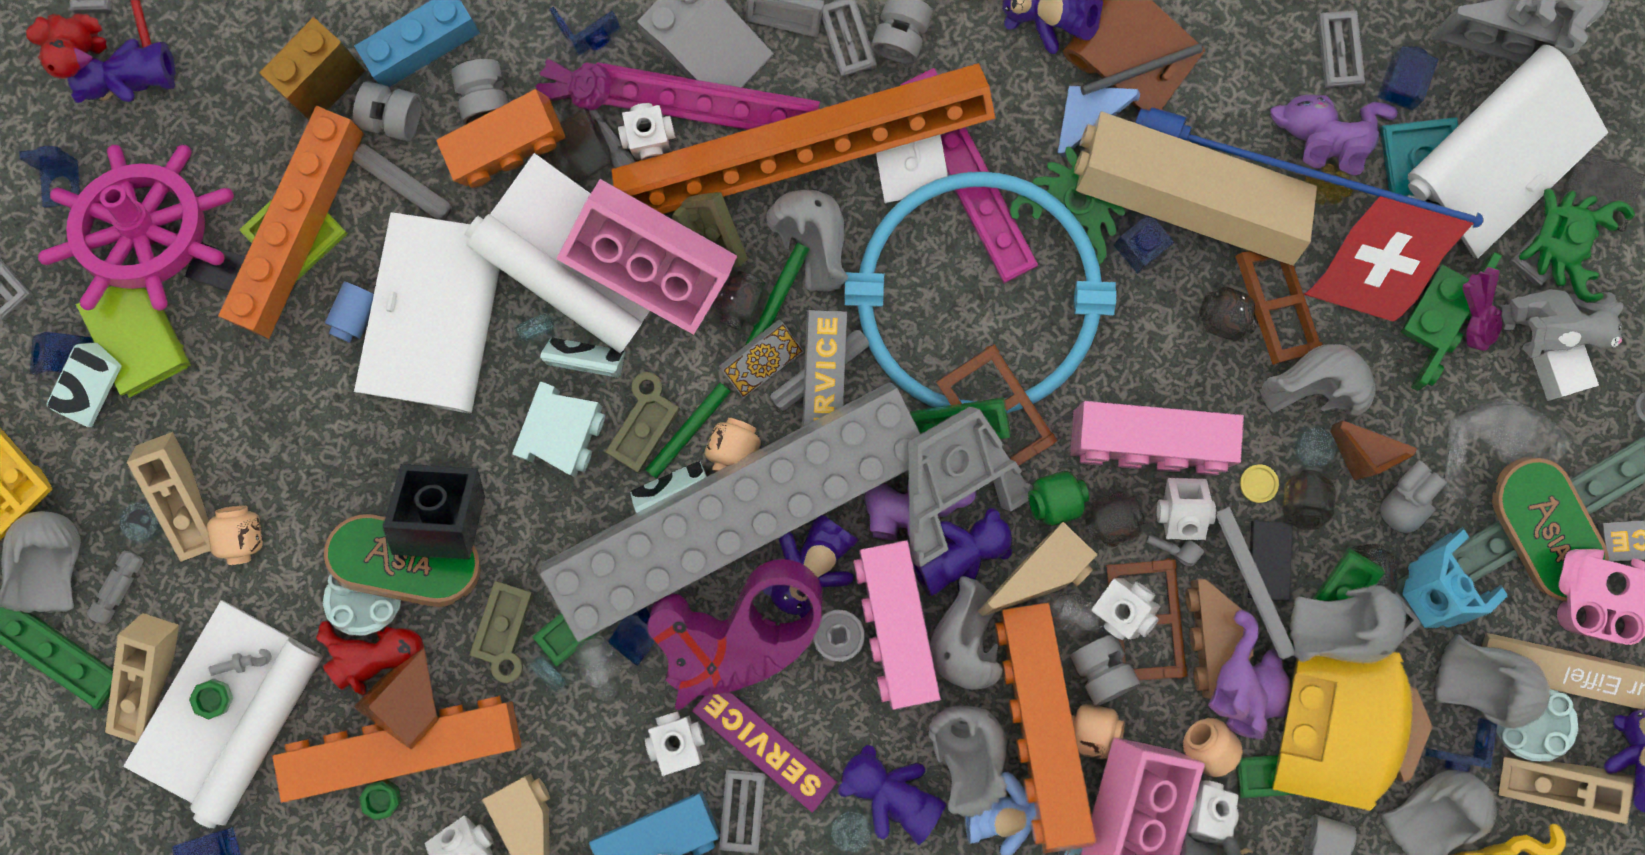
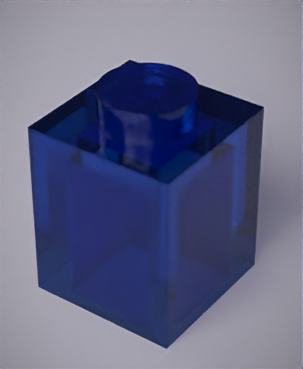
(1408, 77)
(1143, 243)

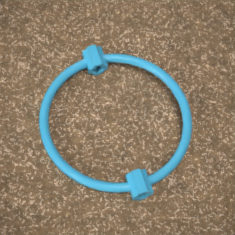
(1090, 296)

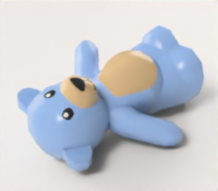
(1007, 818)

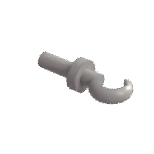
(239, 662)

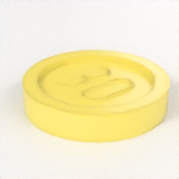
(1259, 483)

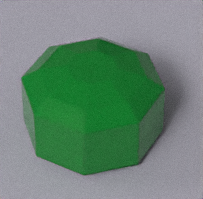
(211, 699)
(380, 799)

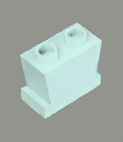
(559, 430)

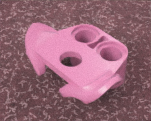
(1585, 586)

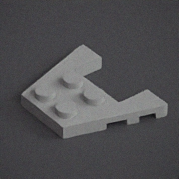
(951, 465)

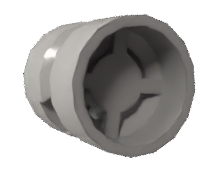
(901, 31)
(480, 88)
(381, 110)
(839, 635)
(1104, 669)

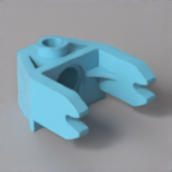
(1442, 591)

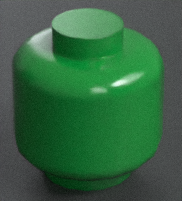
(1058, 498)

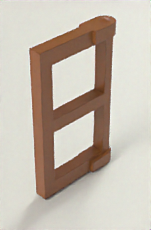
(1262, 308)
(992, 353)
(1173, 618)

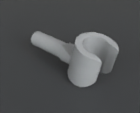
(1187, 554)

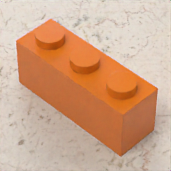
(501, 139)

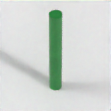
(780, 289)
(688, 430)

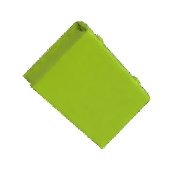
(136, 338)

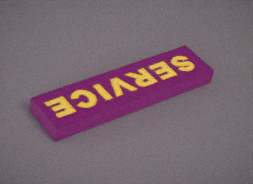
(766, 748)

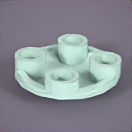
(357, 611)
(1546, 737)

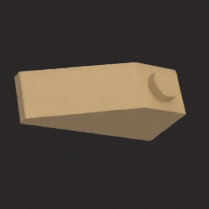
(172, 494)
(1048, 568)
(139, 674)
(1568, 787)
(522, 816)

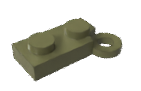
(643, 425)
(502, 628)

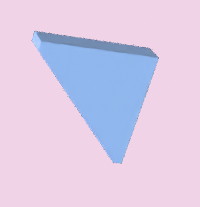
(1086, 108)

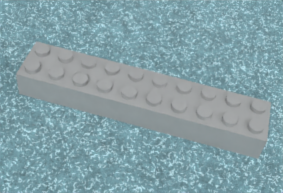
(731, 512)

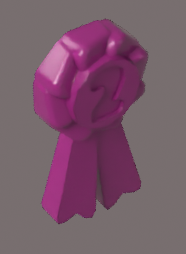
(586, 86)
(1486, 319)

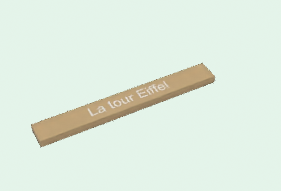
(1580, 673)

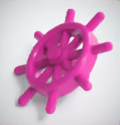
(135, 225)

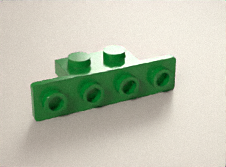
(1439, 317)

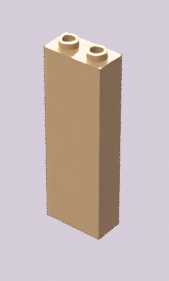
(1196, 188)

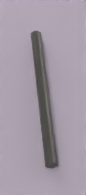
(1141, 69)

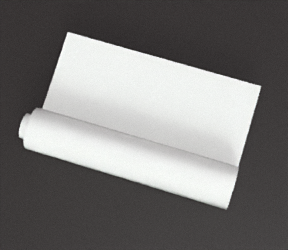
(1512, 147)
(527, 236)
(428, 315)
(219, 756)

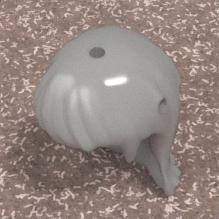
(817, 224)
(1326, 371)
(39, 563)
(1349, 629)
(958, 640)
(1494, 681)
(975, 756)
(1442, 814)

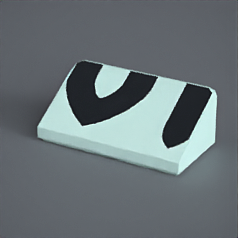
(583, 357)
(84, 383)
(666, 486)

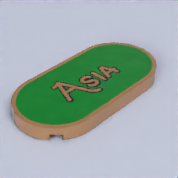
(1543, 519)
(363, 562)

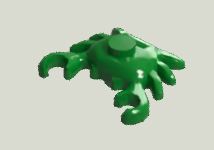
(1086, 209)
(1568, 239)

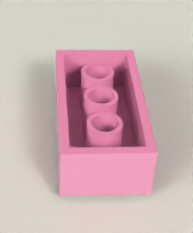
(646, 257)
(1156, 436)
(898, 625)
(1144, 800)

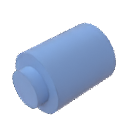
(350, 312)

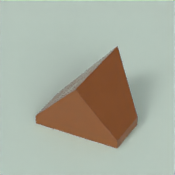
(1367, 451)
(402, 701)

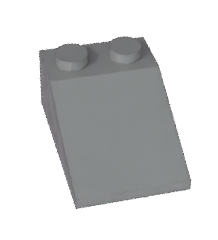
(1491, 31)
(705, 40)

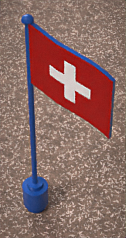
(1385, 252)

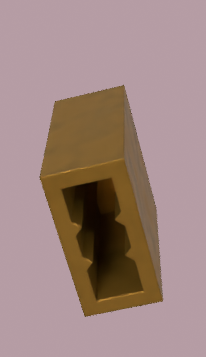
(312, 69)

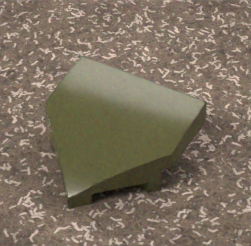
(711, 219)

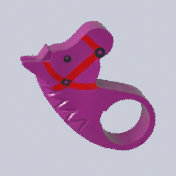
(744, 649)

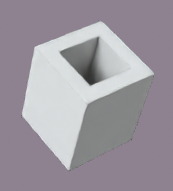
(1565, 372)

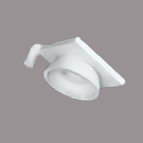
(910, 167)

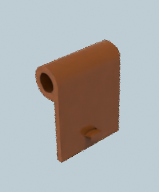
(1130, 36)

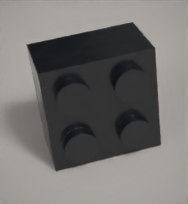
(434, 511)

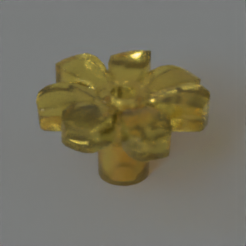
(1329, 190)

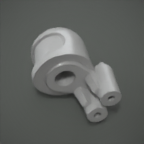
(1410, 501)

